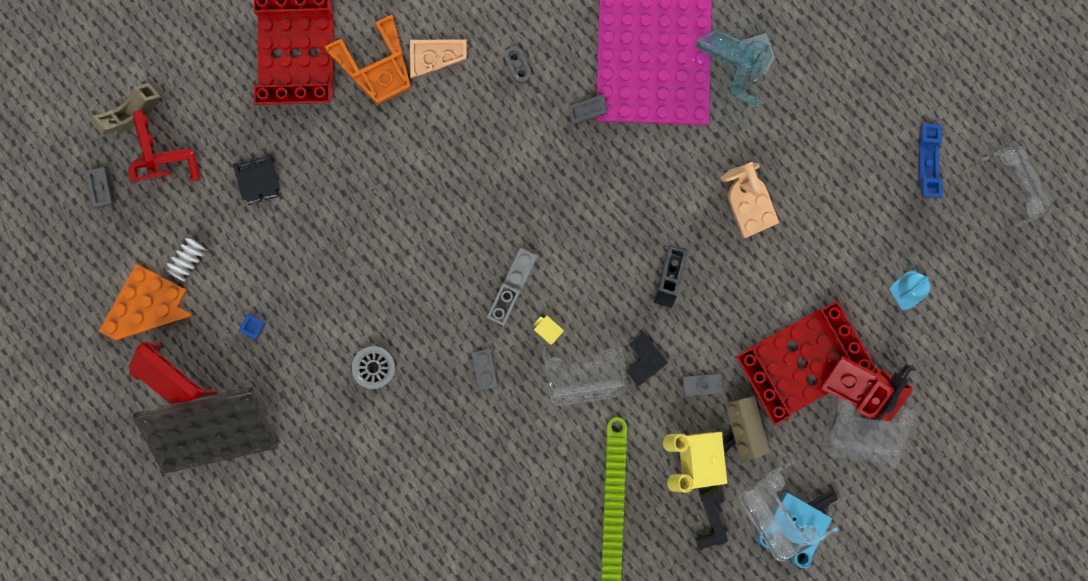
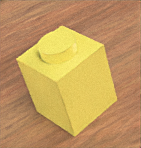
(548, 329)

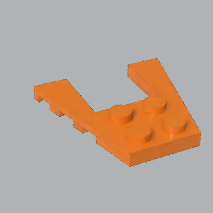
(382, 79)

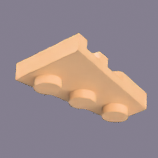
(435, 54)

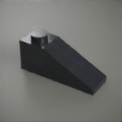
(670, 277)

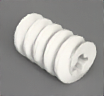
(185, 259)

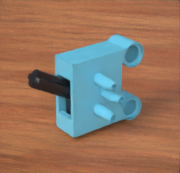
(806, 514)

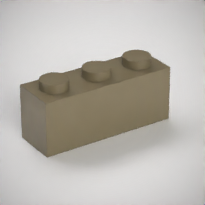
(747, 428)

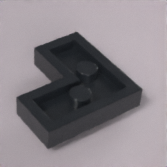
(650, 360)

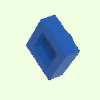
(252, 326)

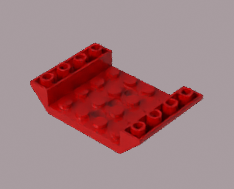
(287, 27)
(820, 341)

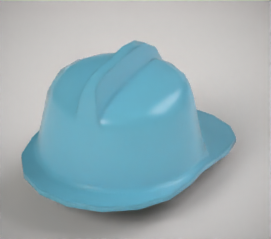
(910, 289)

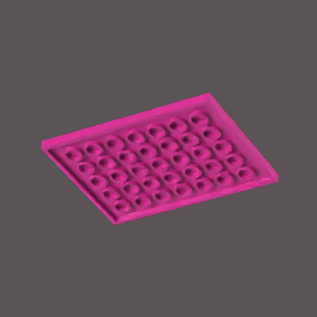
(652, 61)

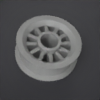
(359, 358)

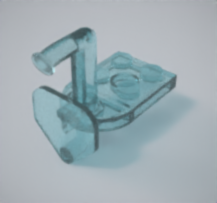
(739, 54)

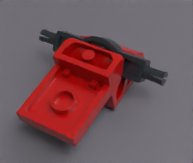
(872, 393)

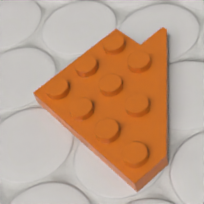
(144, 304)

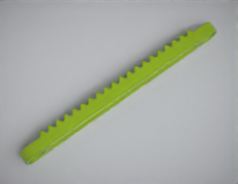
(614, 502)

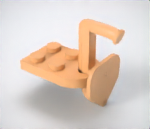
(752, 206)

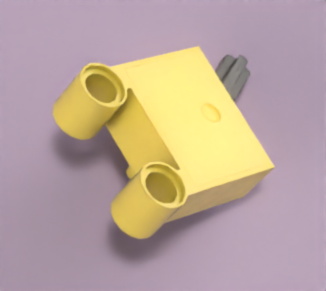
(700, 458)

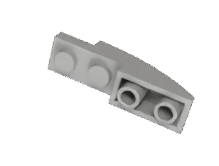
(512, 286)

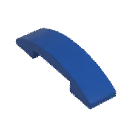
(928, 161)

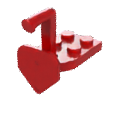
(152, 161)

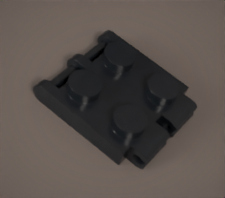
(257, 180)

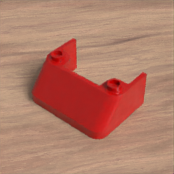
(163, 375)

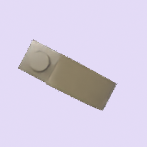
(121, 118)

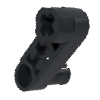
(710, 498)

